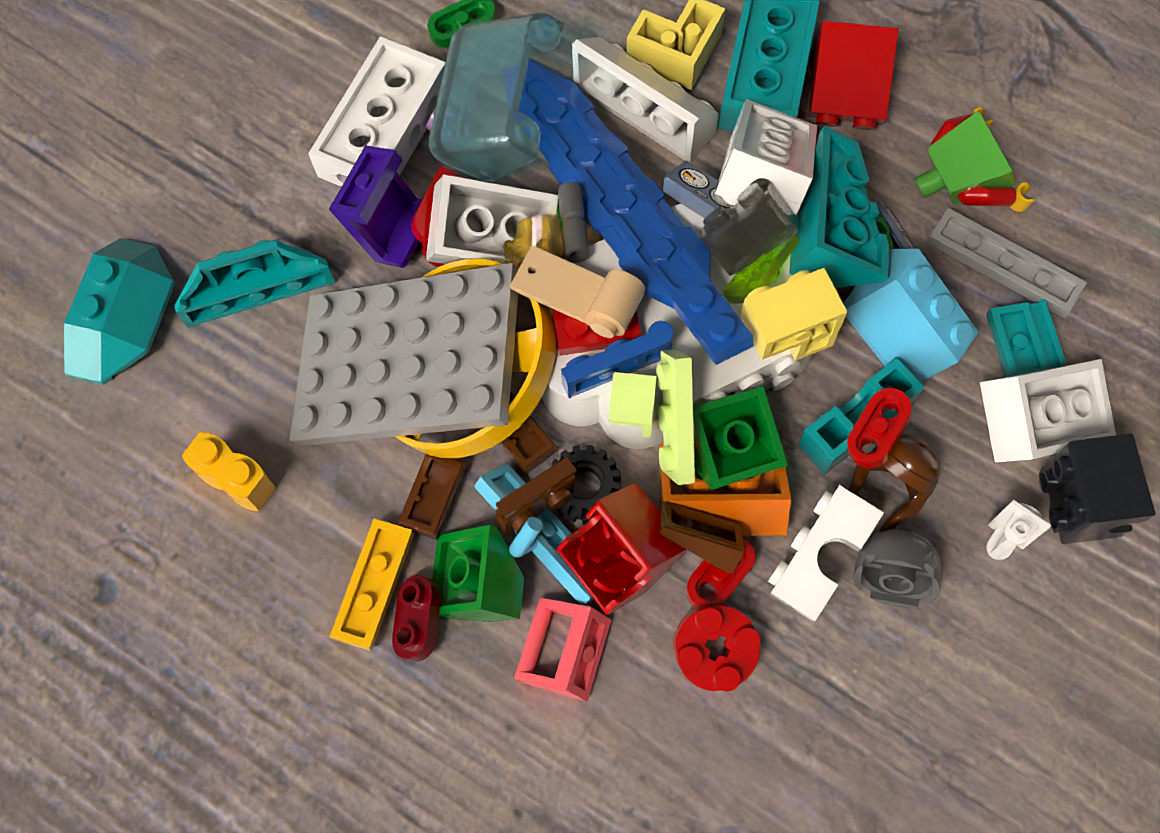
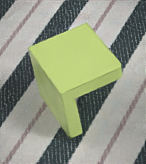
(633, 401)

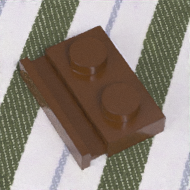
(545, 491)

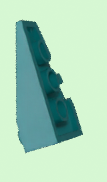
(838, 218)

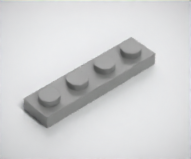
(1006, 262)

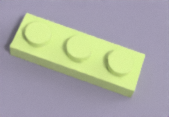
(676, 416)

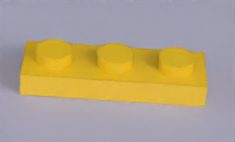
(372, 584)

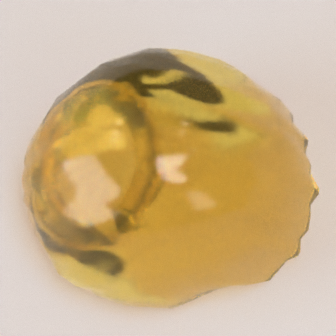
(540, 231)

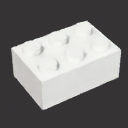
(477, 217)

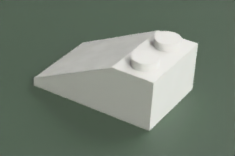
(1046, 410)

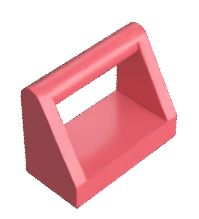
(580, 653)

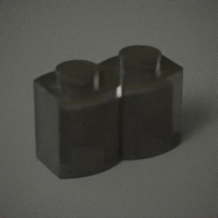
(749, 228)

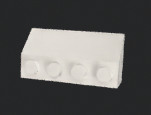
(643, 97)

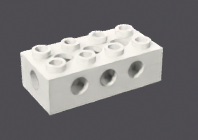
(380, 109)
(766, 149)

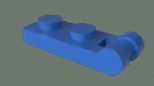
(620, 356)

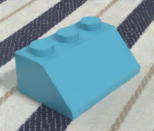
(911, 317)

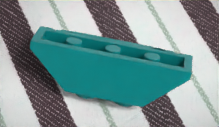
(250, 279)
(116, 310)

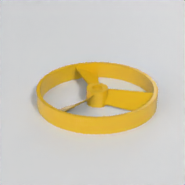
(532, 354)

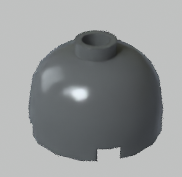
(899, 568)

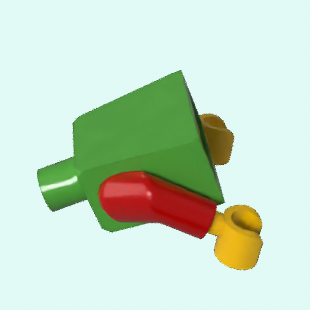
(971, 166)

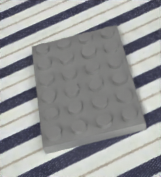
(407, 358)

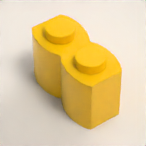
(229, 471)

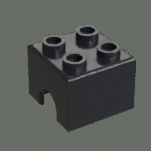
(1096, 489)

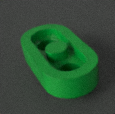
(456, 16)

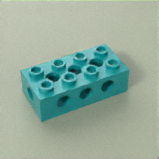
(766, 24)

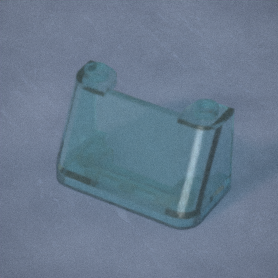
(481, 92)

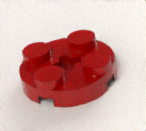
(723, 671)

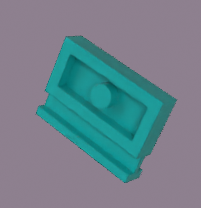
(1025, 338)

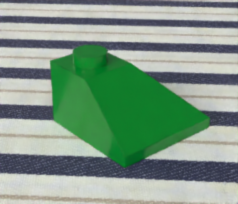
(477, 576)

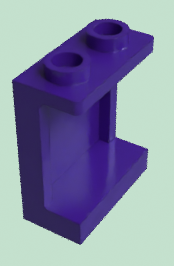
(378, 207)

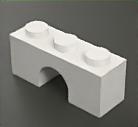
(841, 519)

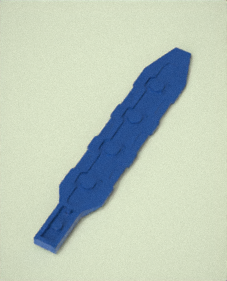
(630, 211)

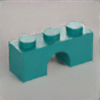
(827, 437)

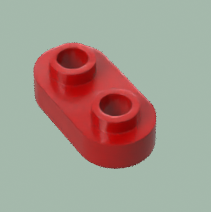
(879, 430)
(721, 581)

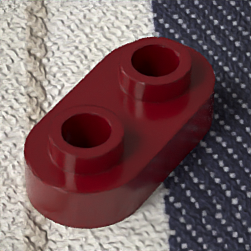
(416, 617)

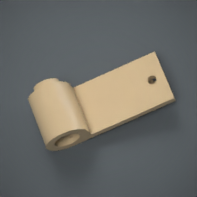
(579, 293)

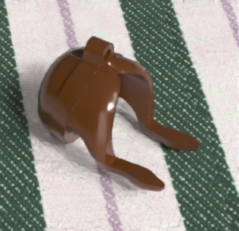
(912, 463)

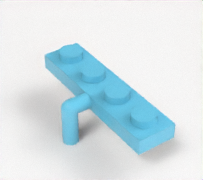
(537, 535)

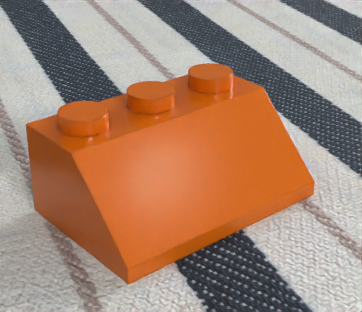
(755, 503)

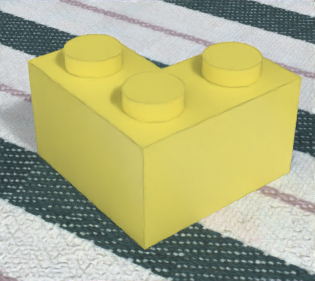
(677, 48)
(794, 316)

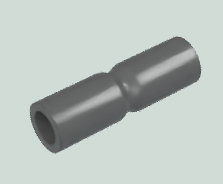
(573, 226)

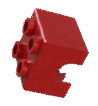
(620, 548)

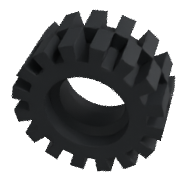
(602, 467)

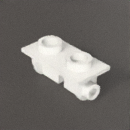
(1014, 527)

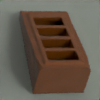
(703, 535)

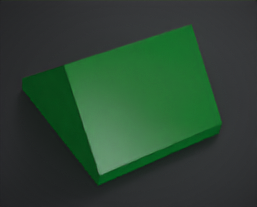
(736, 438)

